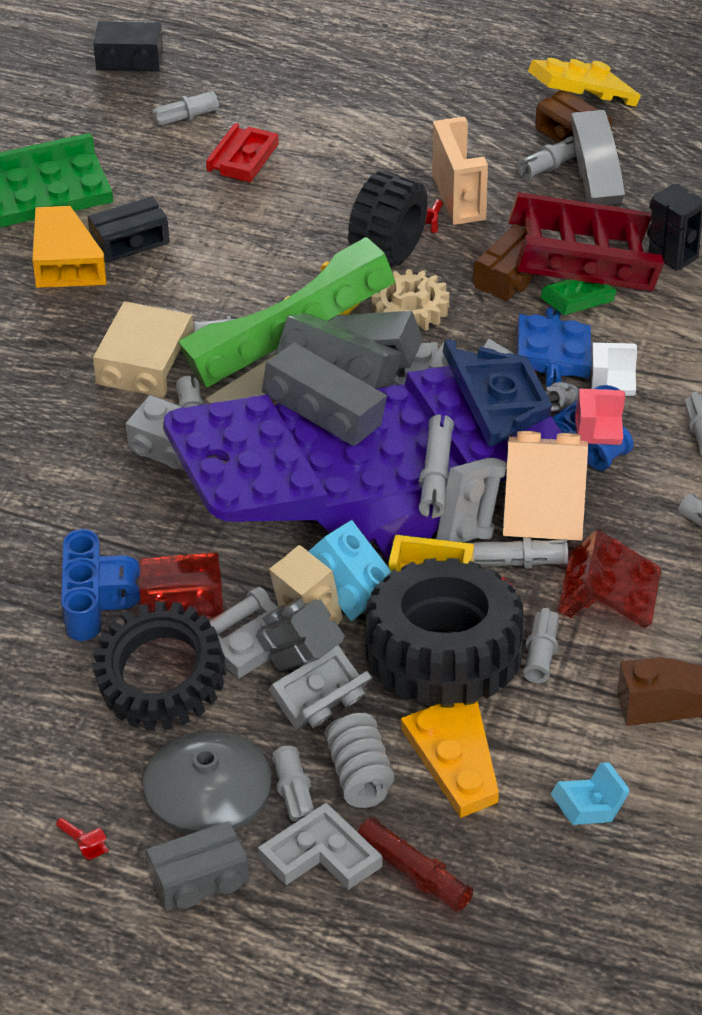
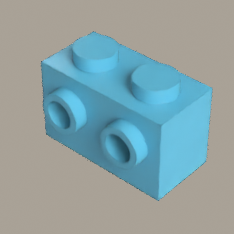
(354, 567)

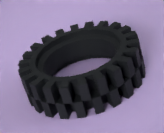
(165, 705)

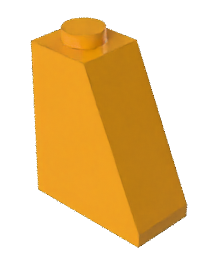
(65, 250)

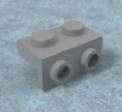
(147, 434)
(318, 687)

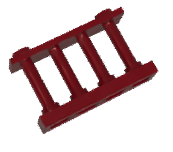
(584, 261)

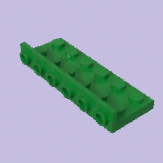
(51, 176)

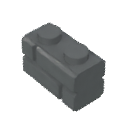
(298, 634)
(197, 866)

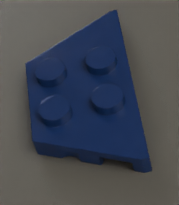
(499, 390)

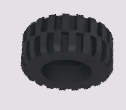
(444, 665)

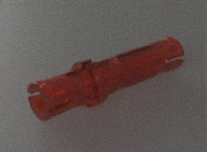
(427, 873)

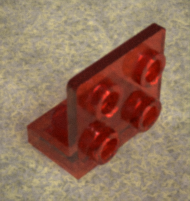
(614, 576)
(184, 580)

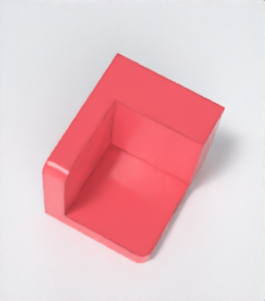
(600, 416)

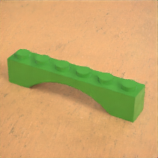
(233, 344)

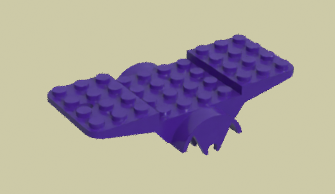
(299, 471)

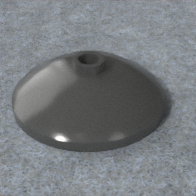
(198, 796)

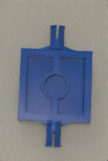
(554, 345)

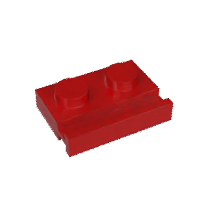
(242, 152)

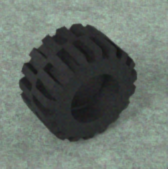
(390, 214)

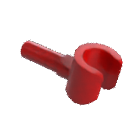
(432, 215)
(90, 843)

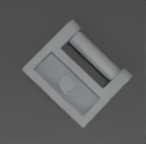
(471, 500)
(241, 647)

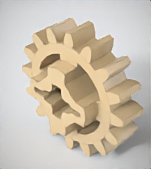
(414, 294)

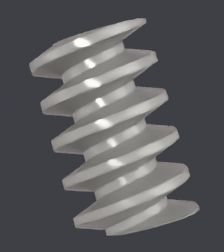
(359, 759)

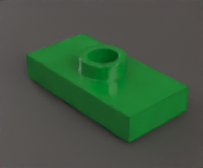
(576, 295)

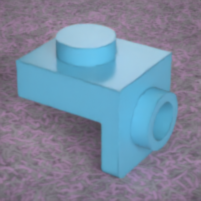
(592, 799)

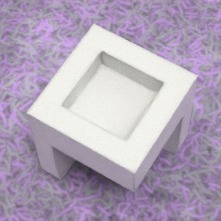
(614, 366)

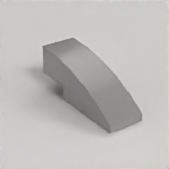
(597, 158)

